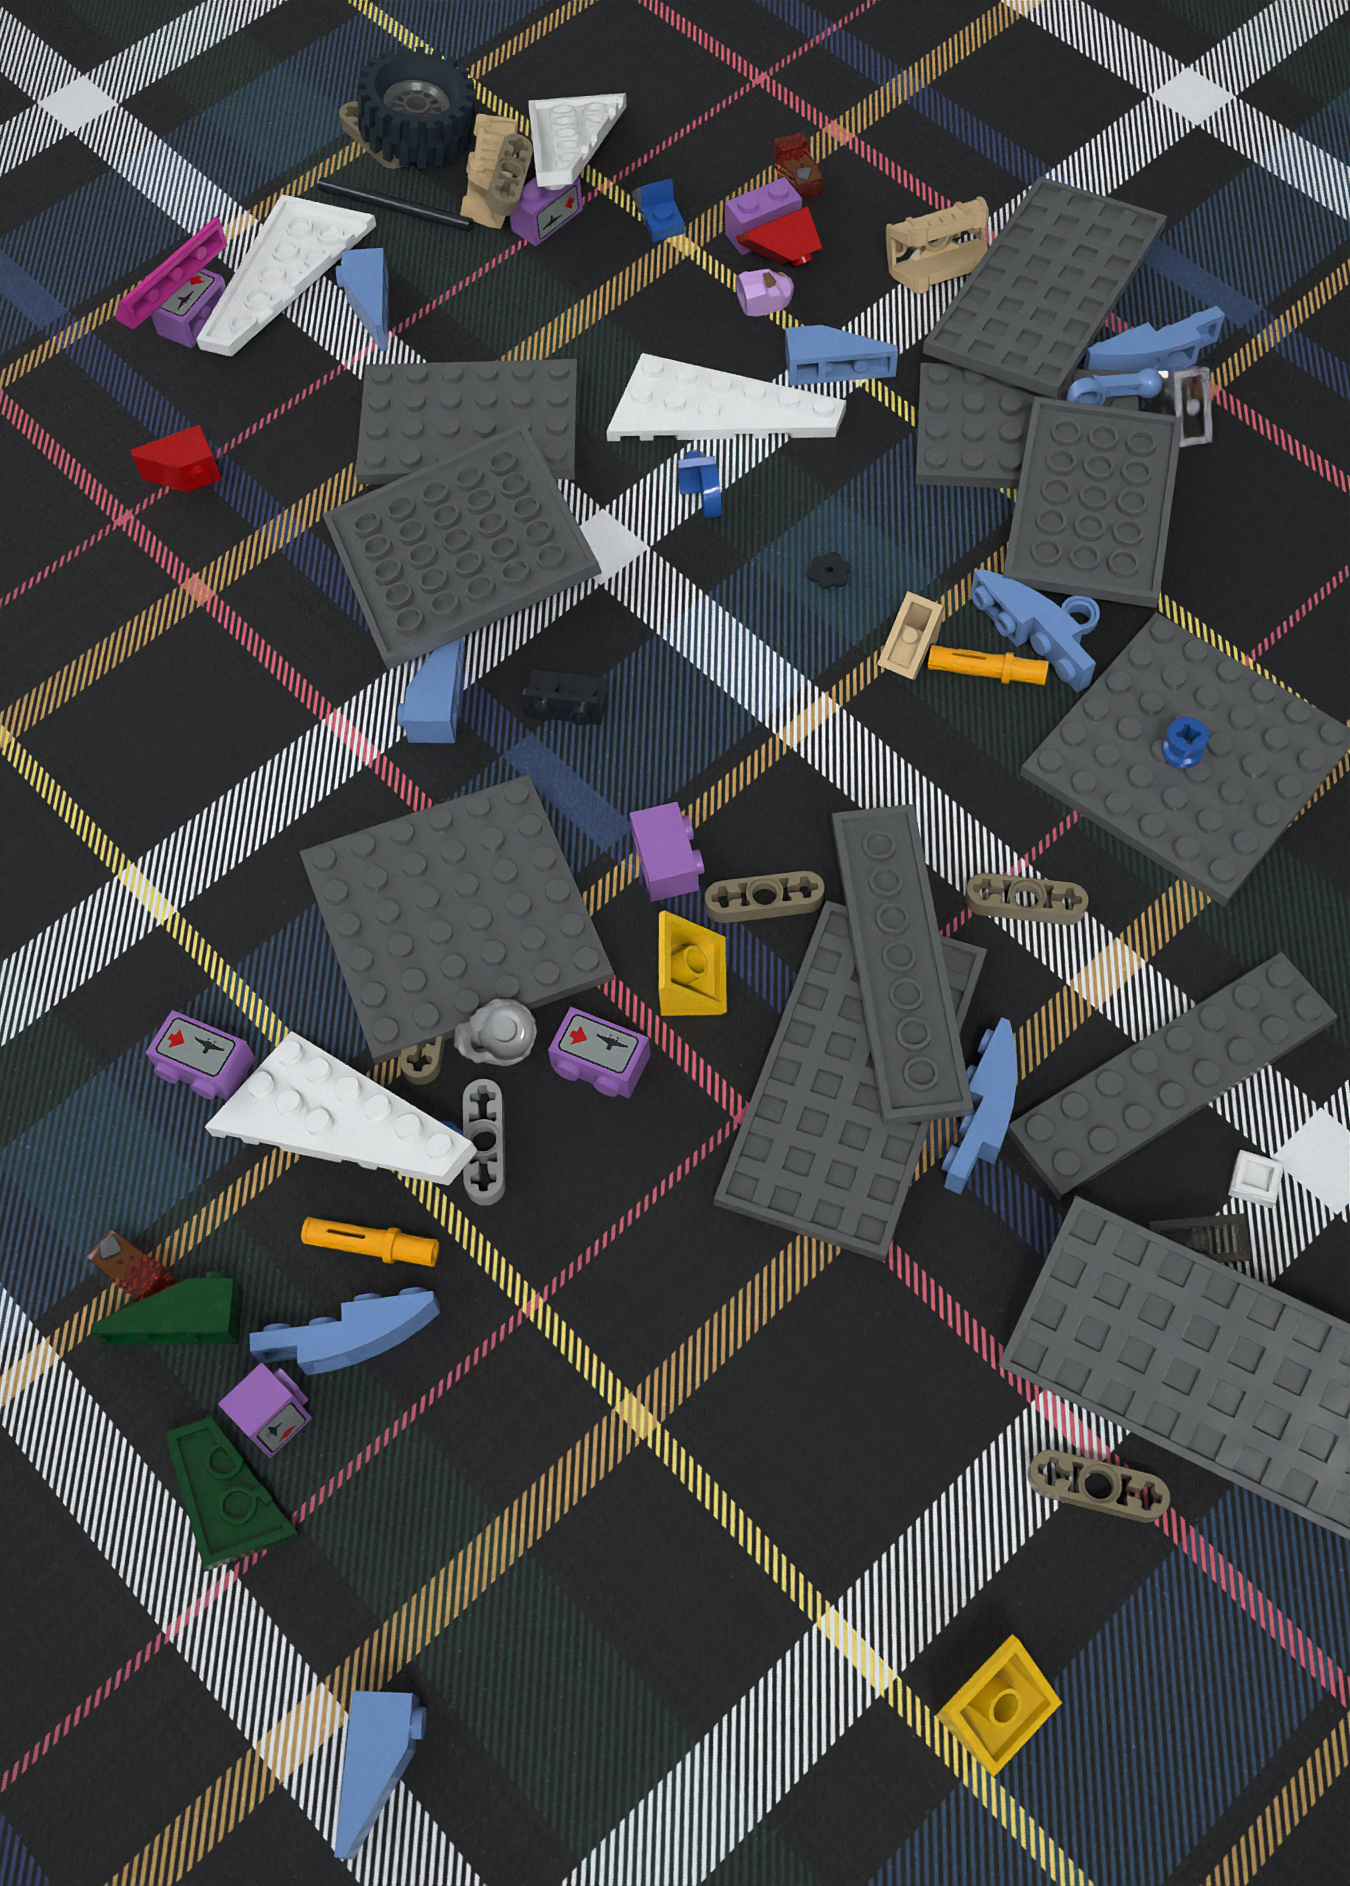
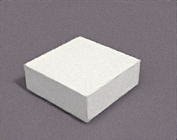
(1256, 1179)

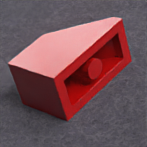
(784, 238)
(178, 461)

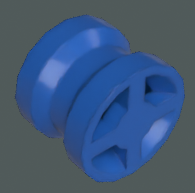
(1175, 747)

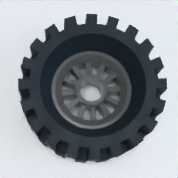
(416, 107)

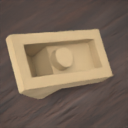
(911, 635)

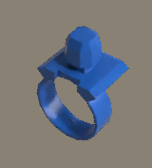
(701, 475)

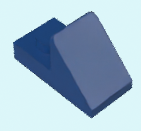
(659, 210)

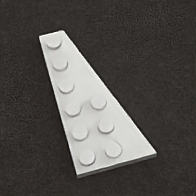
(569, 133)
(284, 260)
(714, 404)
(334, 1113)

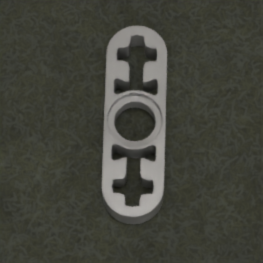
(471, 1113)

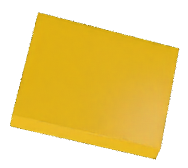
(690, 968)
(1000, 1706)

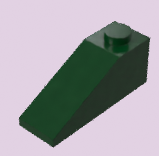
(183, 1314)

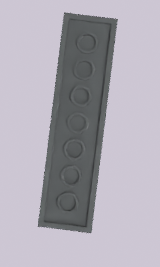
(900, 966)
(1170, 1075)

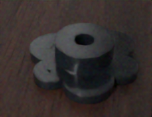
(829, 570)

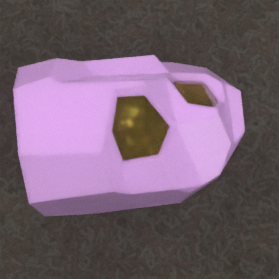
(763, 291)

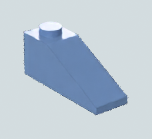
(367, 290)
(834, 355)
(434, 697)
(377, 1753)

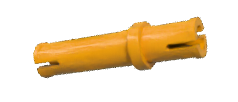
(988, 665)
(387, 1244)

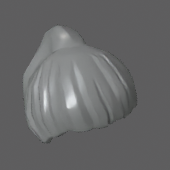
(497, 1033)

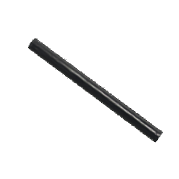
(395, 204)

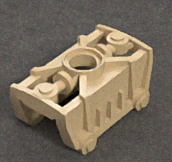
(481, 165)
(943, 258)

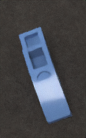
(1161, 350)
(1028, 615)
(992, 1097)
(366, 1330)

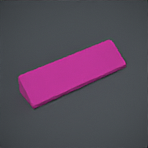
(172, 274)

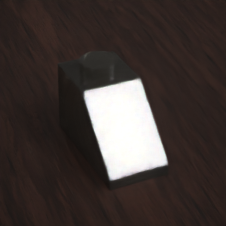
(1188, 396)
(1216, 1237)

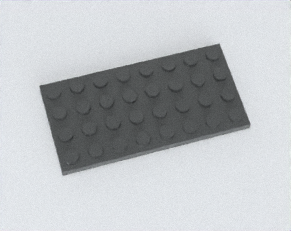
(1045, 286)
(815, 1129)
(1193, 1360)

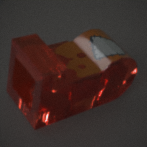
(797, 165)
(128, 1266)

